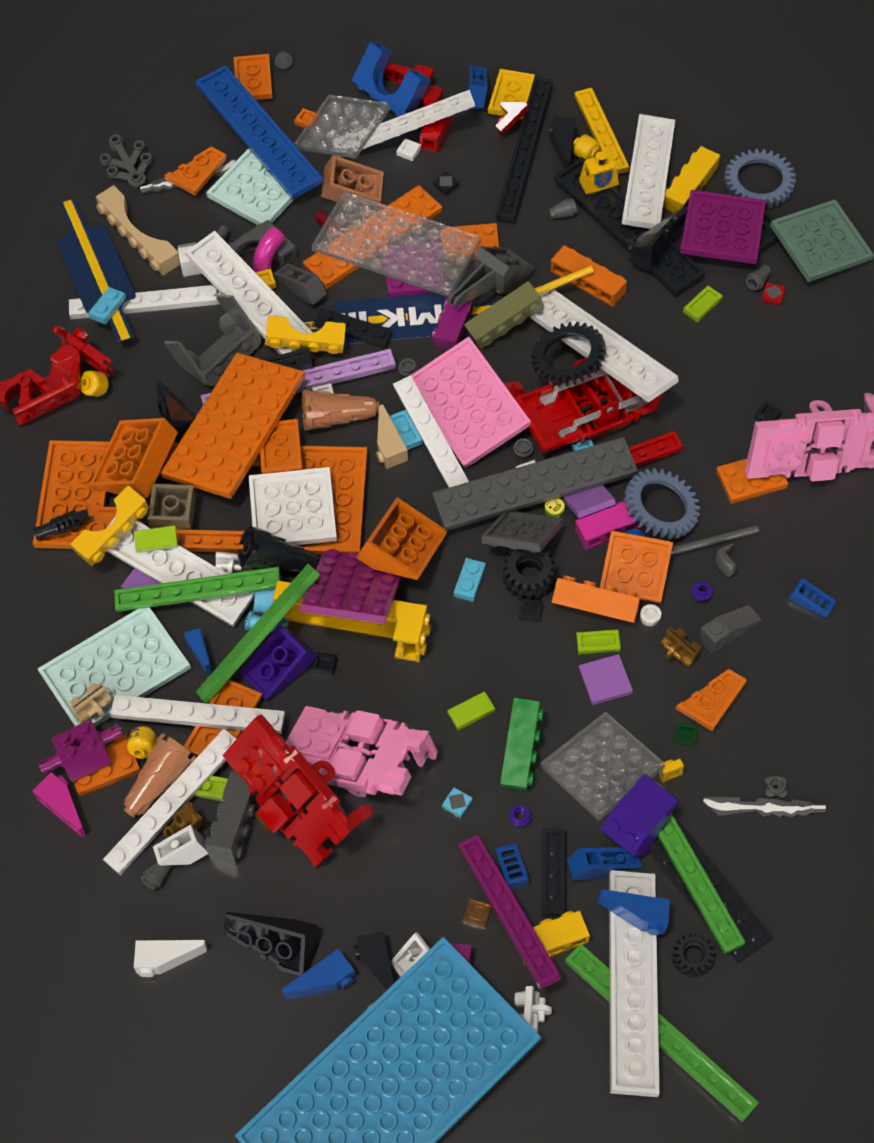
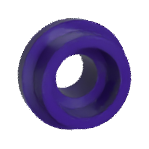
(702, 596)
(520, 809)

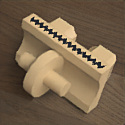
(91, 703)

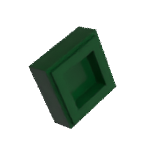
(685, 734)

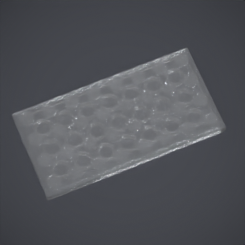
(396, 244)

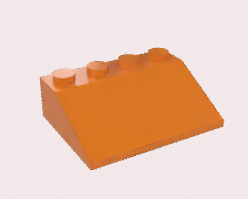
(134, 456)
(402, 542)

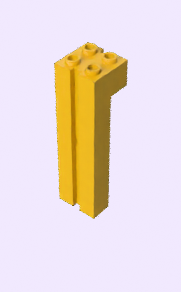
(405, 624)

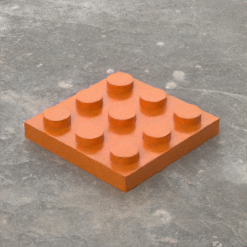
(637, 565)

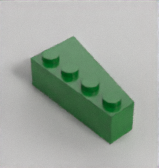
(521, 743)

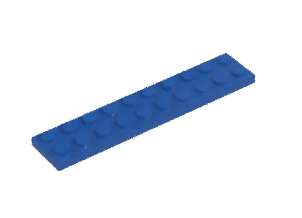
(259, 132)

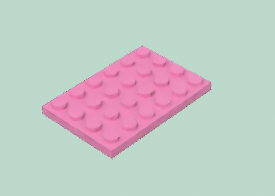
(469, 402)

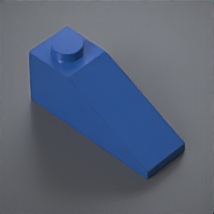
(477, 85)
(597, 862)
(641, 911)
(326, 976)

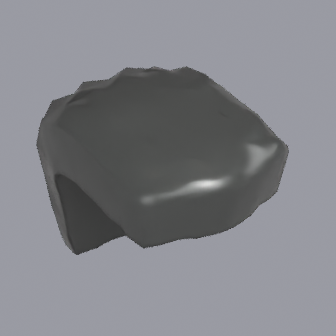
(723, 562)

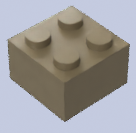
(172, 506)

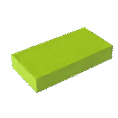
(702, 303)
(156, 539)
(598, 642)
(471, 711)

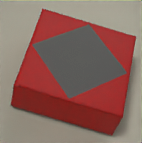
(773, 293)

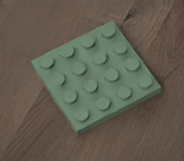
(821, 240)

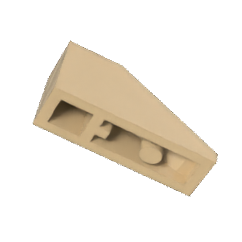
(390, 445)

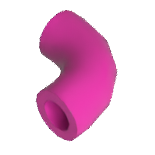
(266, 249)

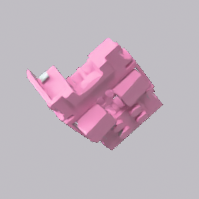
(326, 735)

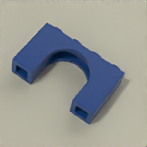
(370, 79)

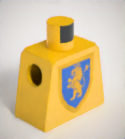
(598, 173)

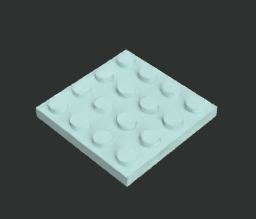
(250, 191)

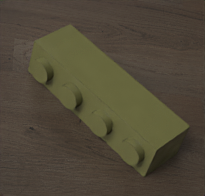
(504, 315)

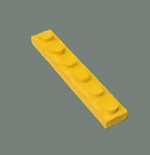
(600, 127)

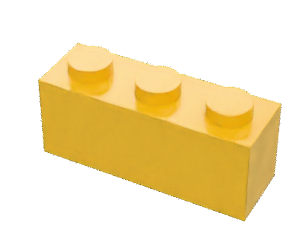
(562, 933)

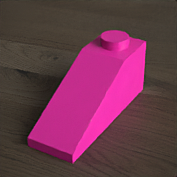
(57, 798)

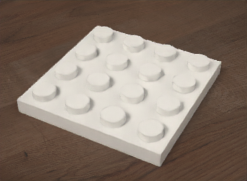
(294, 505)

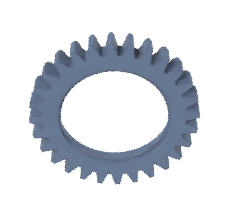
(780, 194)
(676, 528)

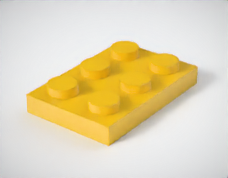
(510, 87)

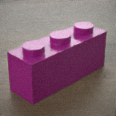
(451, 324)

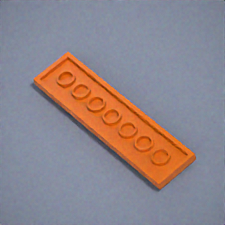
(333, 270)

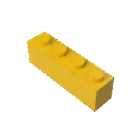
(692, 177)

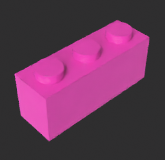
(597, 528)

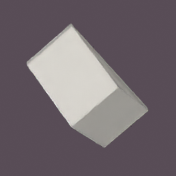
(409, 954)

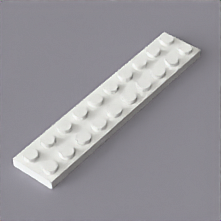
(622, 359)
(633, 996)

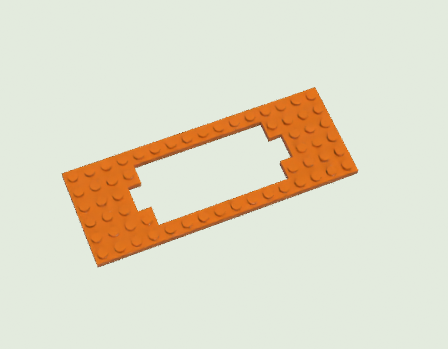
(74, 463)

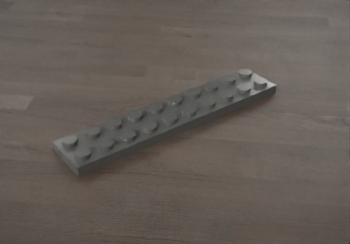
(534, 483)

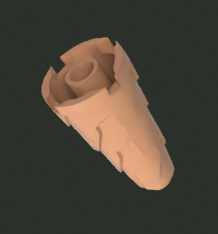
(326, 408)
(162, 768)

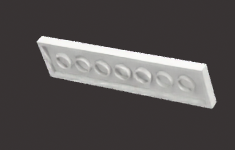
(648, 171)
(234, 277)
(180, 565)

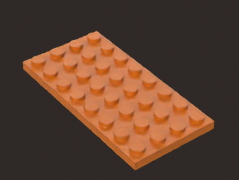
(233, 425)

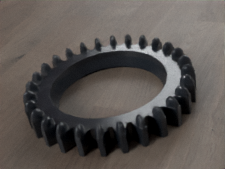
(594, 359)

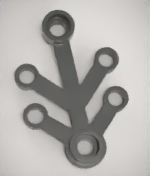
(135, 178)

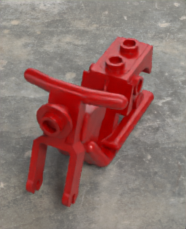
(60, 385)

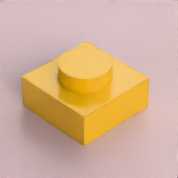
(267, 277)
(671, 770)

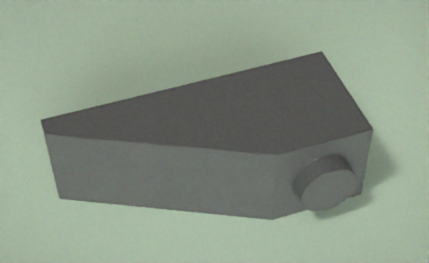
(301, 283)
(727, 628)

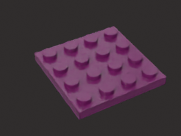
(723, 227)

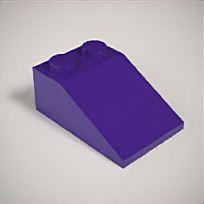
(278, 662)
(640, 816)

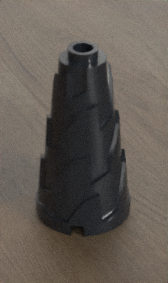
(268, 551)

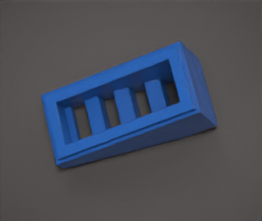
(802, 600)
(196, 643)
(515, 882)

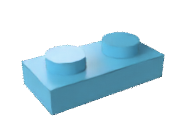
(107, 305)
(406, 429)
(469, 579)

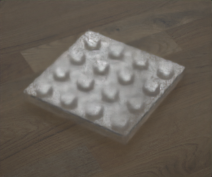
(342, 126)
(601, 765)

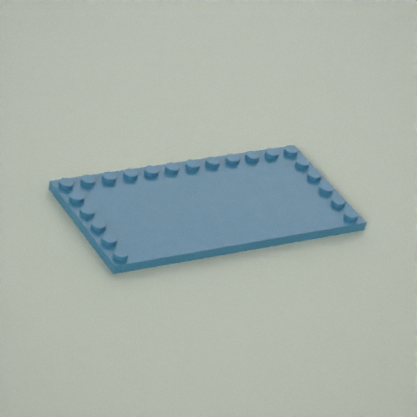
(404, 1063)

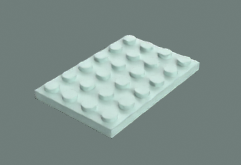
(126, 657)

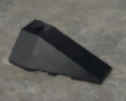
(654, 241)
(173, 410)
(280, 940)

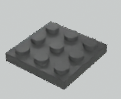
(522, 531)

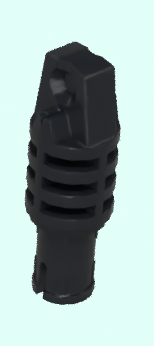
(62, 524)

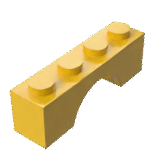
(281, 334)
(94, 544)

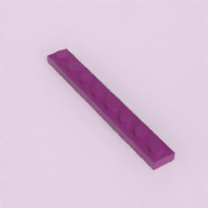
(509, 912)

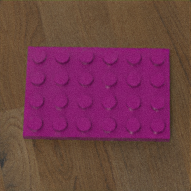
(350, 589)

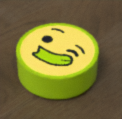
(554, 508)

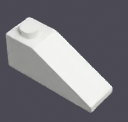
(162, 955)

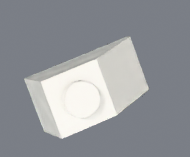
(187, 266)
(181, 848)

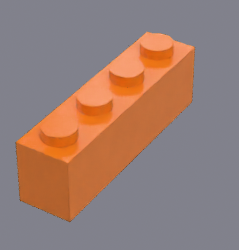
(600, 284)
(596, 600)

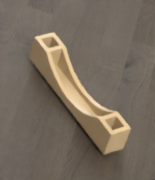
(158, 252)

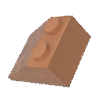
(351, 178)

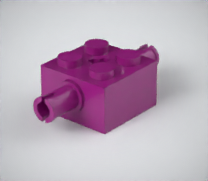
(80, 750)

